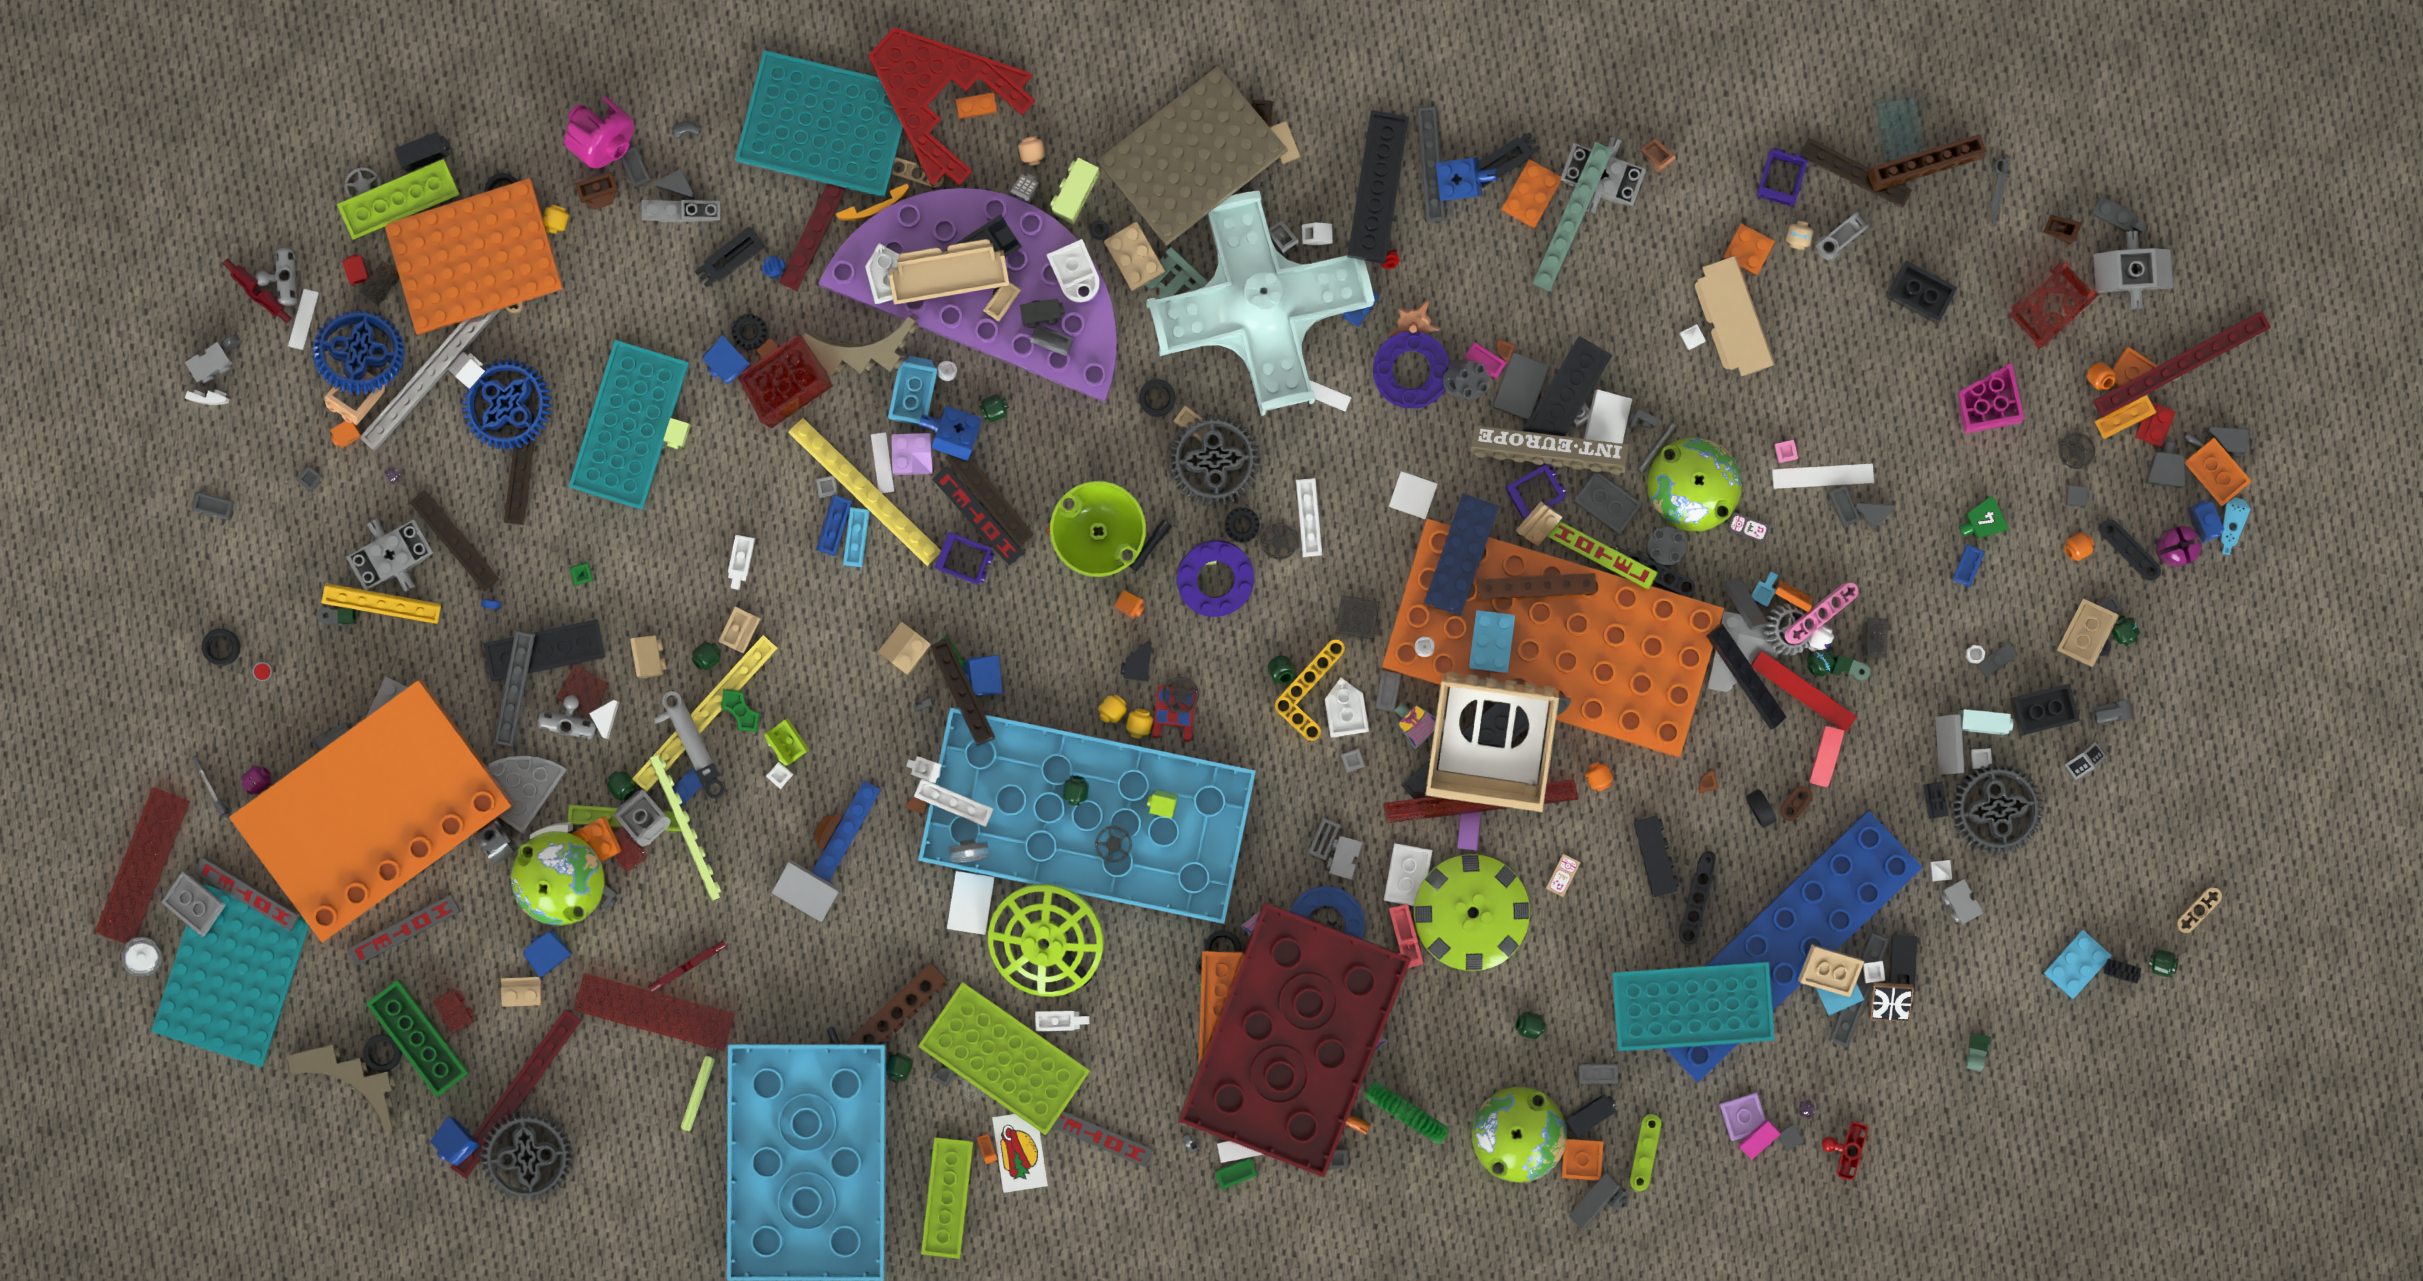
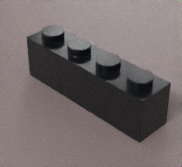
(1655, 856)

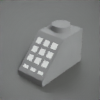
(1025, 188)

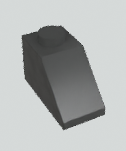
(2231, 439)

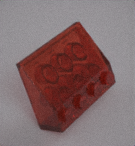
(784, 381)

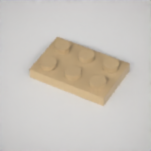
(1134, 256)
(2087, 632)
(1830, 970)

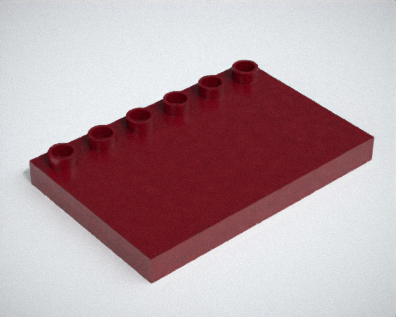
(1294, 1039)

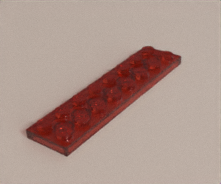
(142, 865)
(654, 1012)

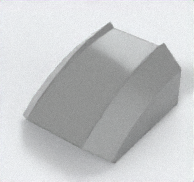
(642, 818)

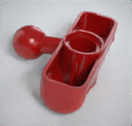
(1829, 1144)

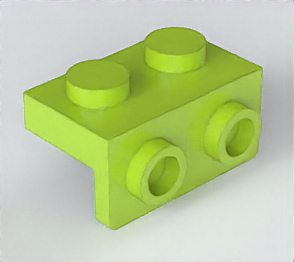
(786, 742)

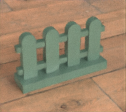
(1181, 277)

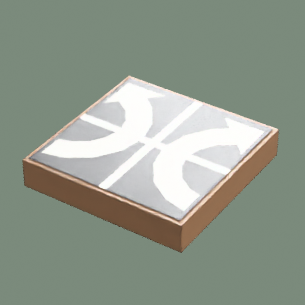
(1891, 1002)

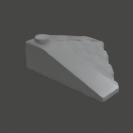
(1750, 644)

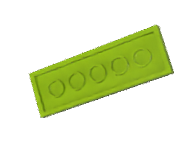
(398, 199)
(947, 1198)

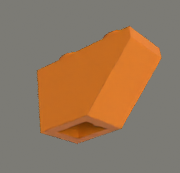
(1130, 604)

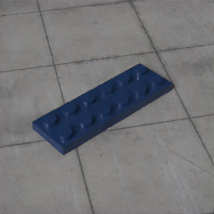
(1461, 554)

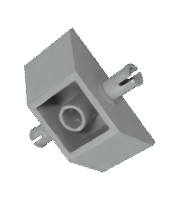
(1621, 181)
(2114, 271)
(375, 568)

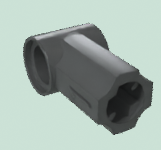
(2118, 711)
(327, 738)

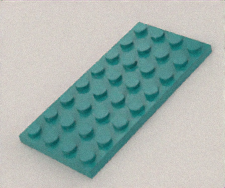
(628, 425)
(1693, 1006)

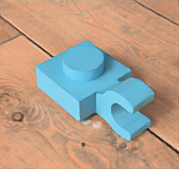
(1763, 591)

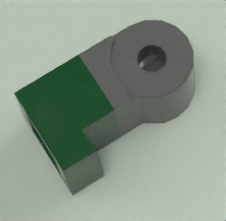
(335, 617)

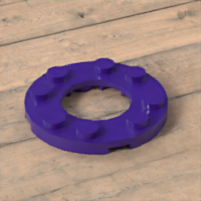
(1384, 362)
(1215, 551)

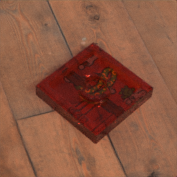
(585, 687)

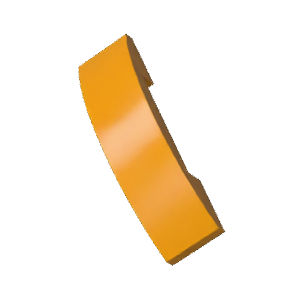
(851, 215)

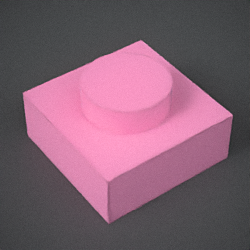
(1786, 451)

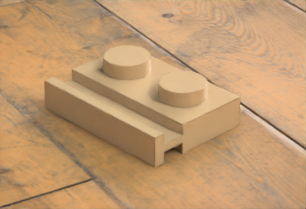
(1539, 523)
(739, 630)
(521, 991)

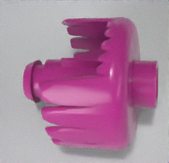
(598, 141)

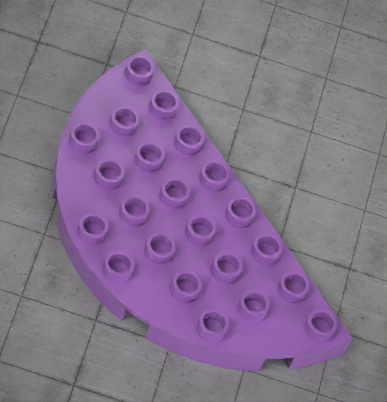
(949, 216)

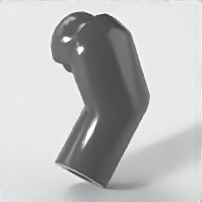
(680, 128)

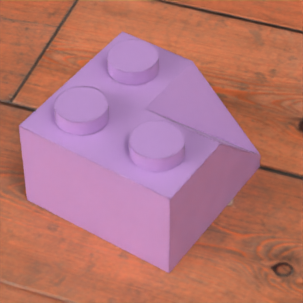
(912, 454)

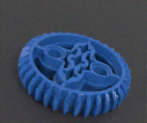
(362, 361)
(513, 397)

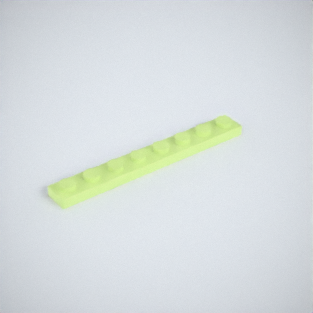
(682, 819)

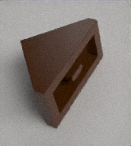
(2062, 229)

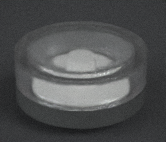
(969, 851)
(141, 956)

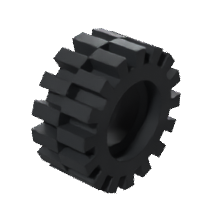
(739, 325)
(1242, 536)
(2122, 971)

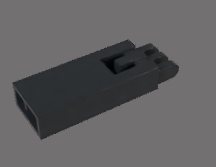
(1500, 161)
(736, 253)
(1903, 959)

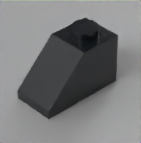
(1137, 664)

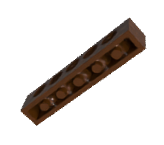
(1927, 162)
(1536, 586)
(930, 974)

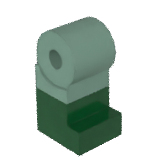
(1852, 667)
(1977, 1051)

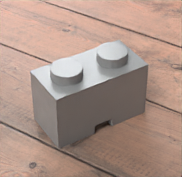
(208, 365)
(1345, 851)
(1960, 902)

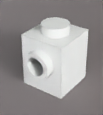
(1317, 233)

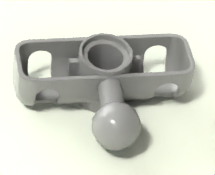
(283, 266)
(555, 723)

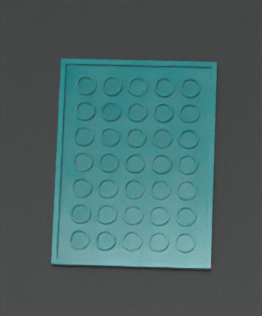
(820, 124)
(231, 982)

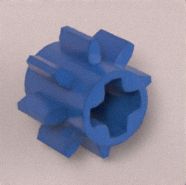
(773, 266)

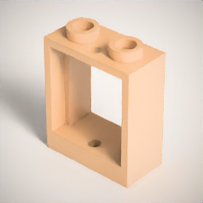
(348, 413)

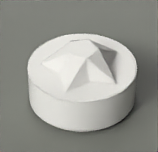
(946, 370)
(1424, 646)

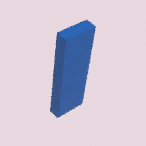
(833, 525)

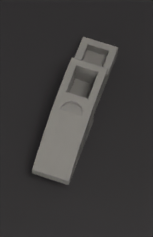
(680, 210)

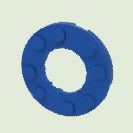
(1333, 898)

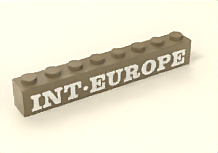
(1550, 449)

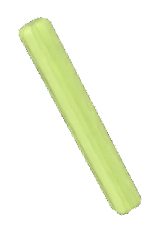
(697, 1093)

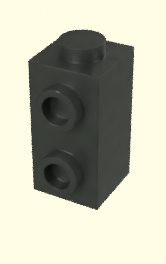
(1041, 312)

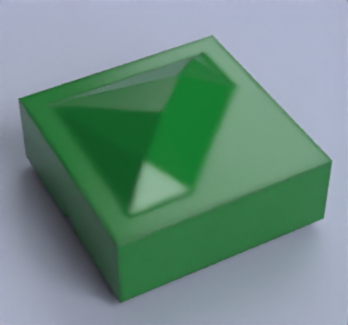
(580, 573)

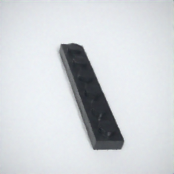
(1746, 676)

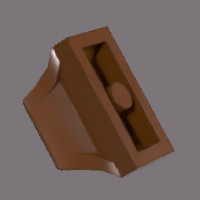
(597, 191)
(826, 829)

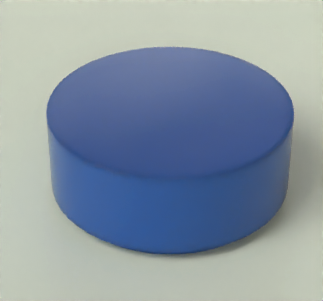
(492, 604)

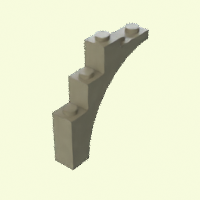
(862, 356)
(373, 1087)

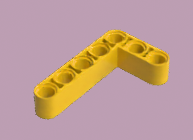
(1305, 686)

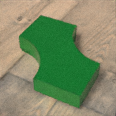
(734, 702)

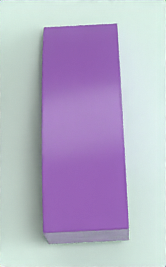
(1468, 831)

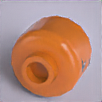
(2101, 376)
(2079, 546)
(1599, 776)

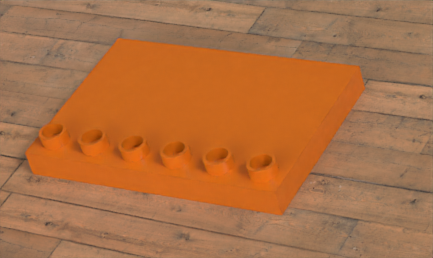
(371, 810)

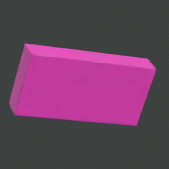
(1492, 363)
(1759, 1139)

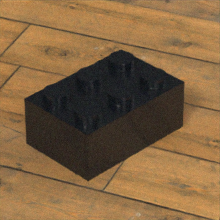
(1921, 292)
(2044, 709)

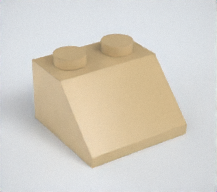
(904, 648)
(647, 656)

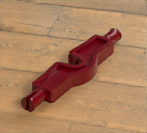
(263, 298)
(687, 966)

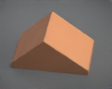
(1658, 155)

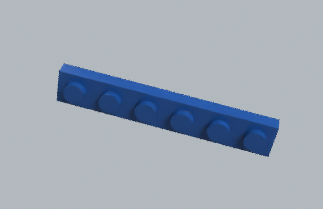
(846, 831)

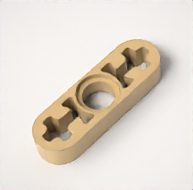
(2192, 923)

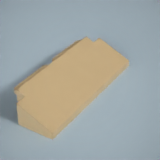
(955, 271)
(1735, 320)

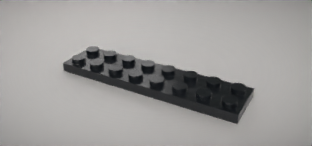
(1378, 187)
(1491, 733)

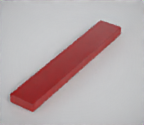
(1803, 691)

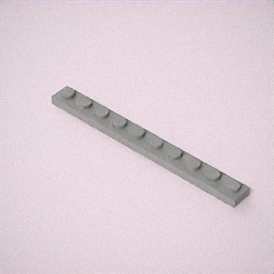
(424, 379)

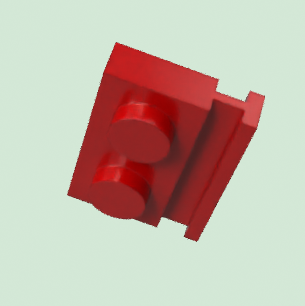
(2155, 427)

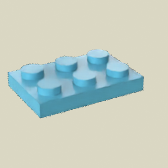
(1491, 641)
(2077, 964)

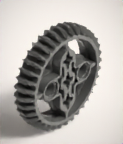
(1223, 474)
(2004, 844)
(490, 1160)

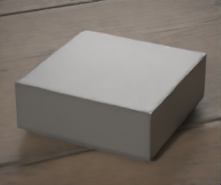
(827, 486)
(1352, 760)

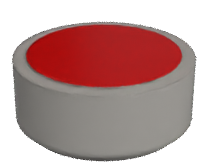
(262, 671)

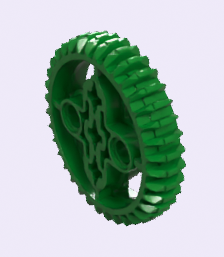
(1407, 1112)

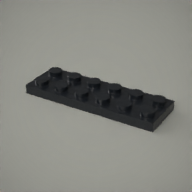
(1569, 389)
(550, 649)

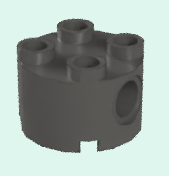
(1466, 379)
(1666, 546)
(495, 841)

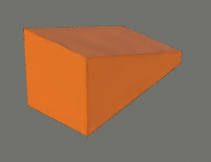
(987, 1148)

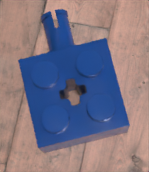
(1471, 178)
(954, 431)

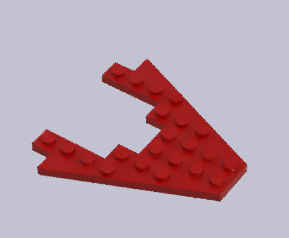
(917, 70)

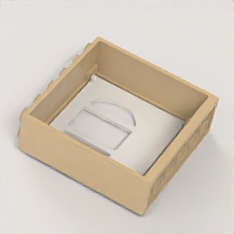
(1513, 767)

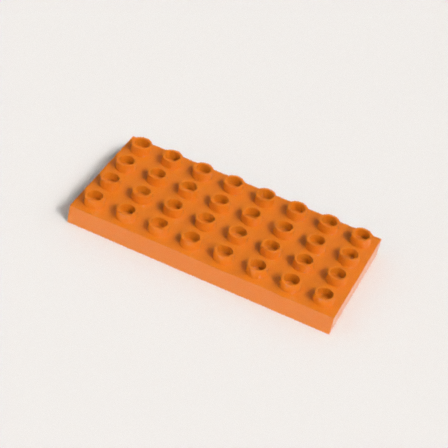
(1620, 654)

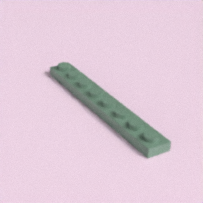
(1572, 216)

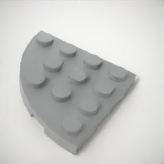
(528, 785)

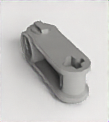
(1841, 236)

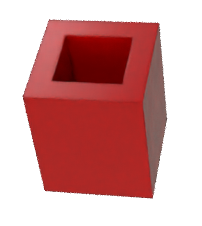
(355, 269)

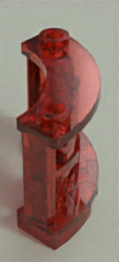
(2081, 300)

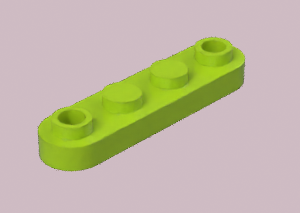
(1645, 1152)

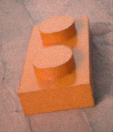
(976, 105)

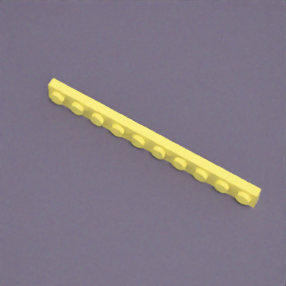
(865, 491)
(709, 708)

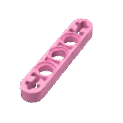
(1813, 615)

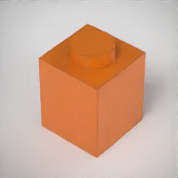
(345, 434)

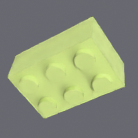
(1074, 190)

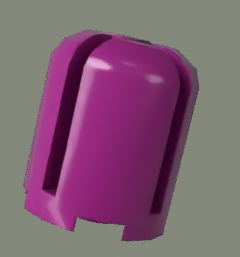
(2179, 535)

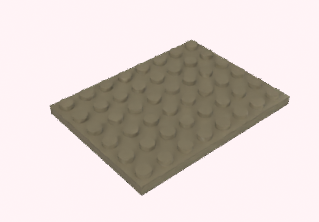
(1192, 155)

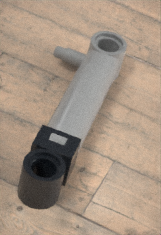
(693, 743)

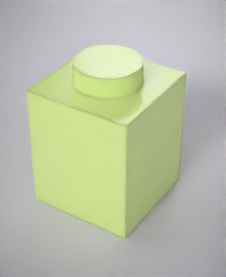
(676, 433)

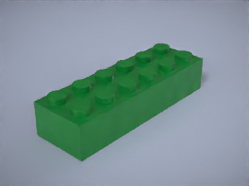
(418, 1038)

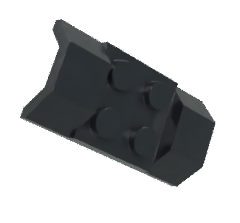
(997, 233)

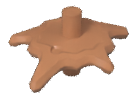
(1414, 321)

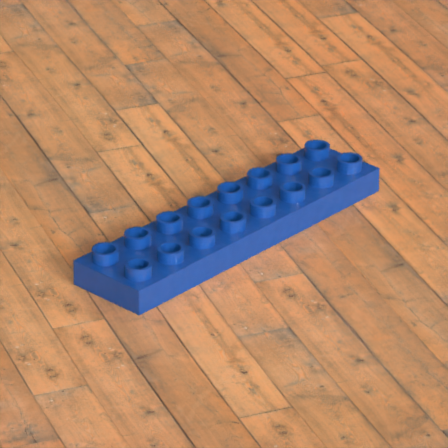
(1815, 909)

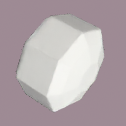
(1975, 654)

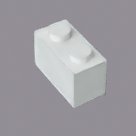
(466, 369)

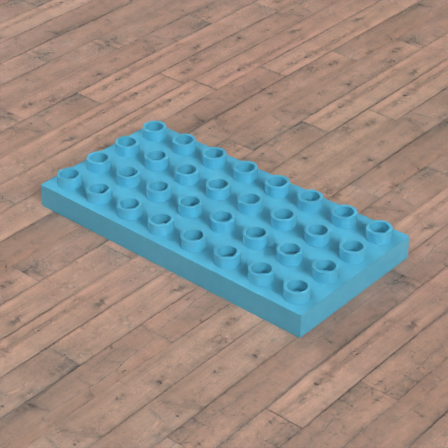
(1039, 838)

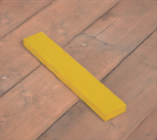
(381, 603)

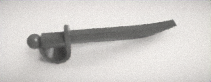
(2002, 174)
(221, 805)

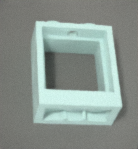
(1986, 722)

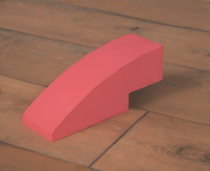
(1826, 756)
(1406, 934)

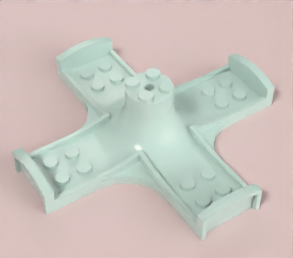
(1260, 303)

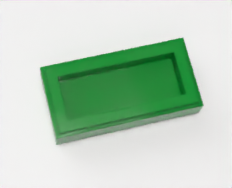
(1236, 1173)

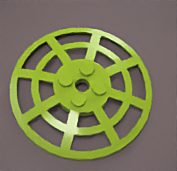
(1046, 930)

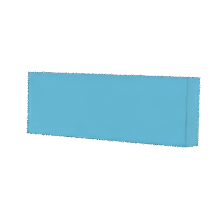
(856, 537)

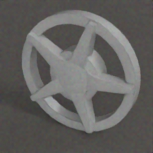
(362, 184)

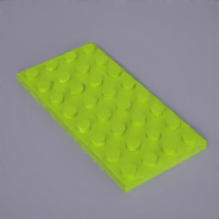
(1004, 1058)

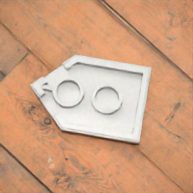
(878, 273)
(1346, 710)

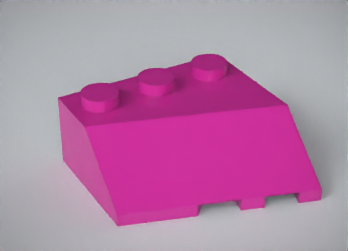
(1991, 402)

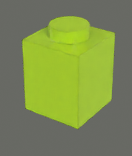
(1162, 803)

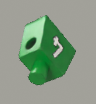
(1984, 520)

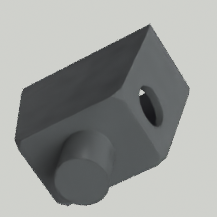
(2167, 468)

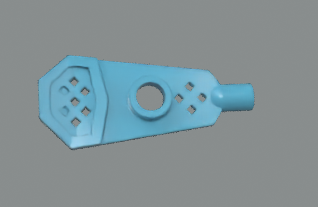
(2236, 517)

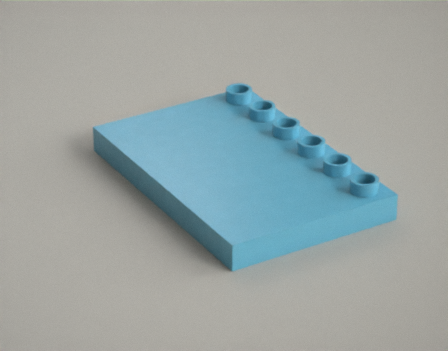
(806, 1162)

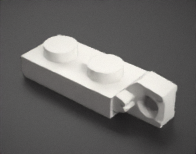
(740, 560)
(924, 769)
(1059, 1020)

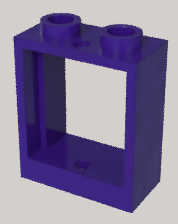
(1777, 196)
(1516, 498)
(946, 549)

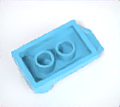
(913, 390)

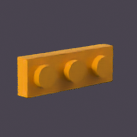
(2125, 417)

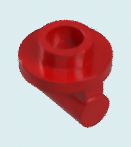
(1392, 259)

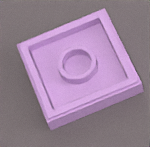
(1742, 1115)

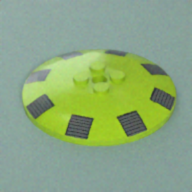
(1443, 908)

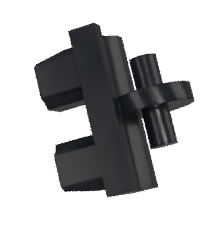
(1935, 800)

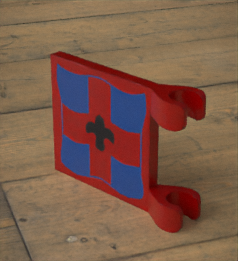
(1166, 717)

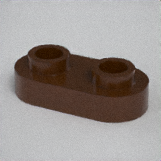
(1795, 803)

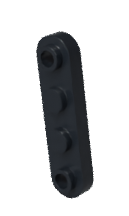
(2130, 550)

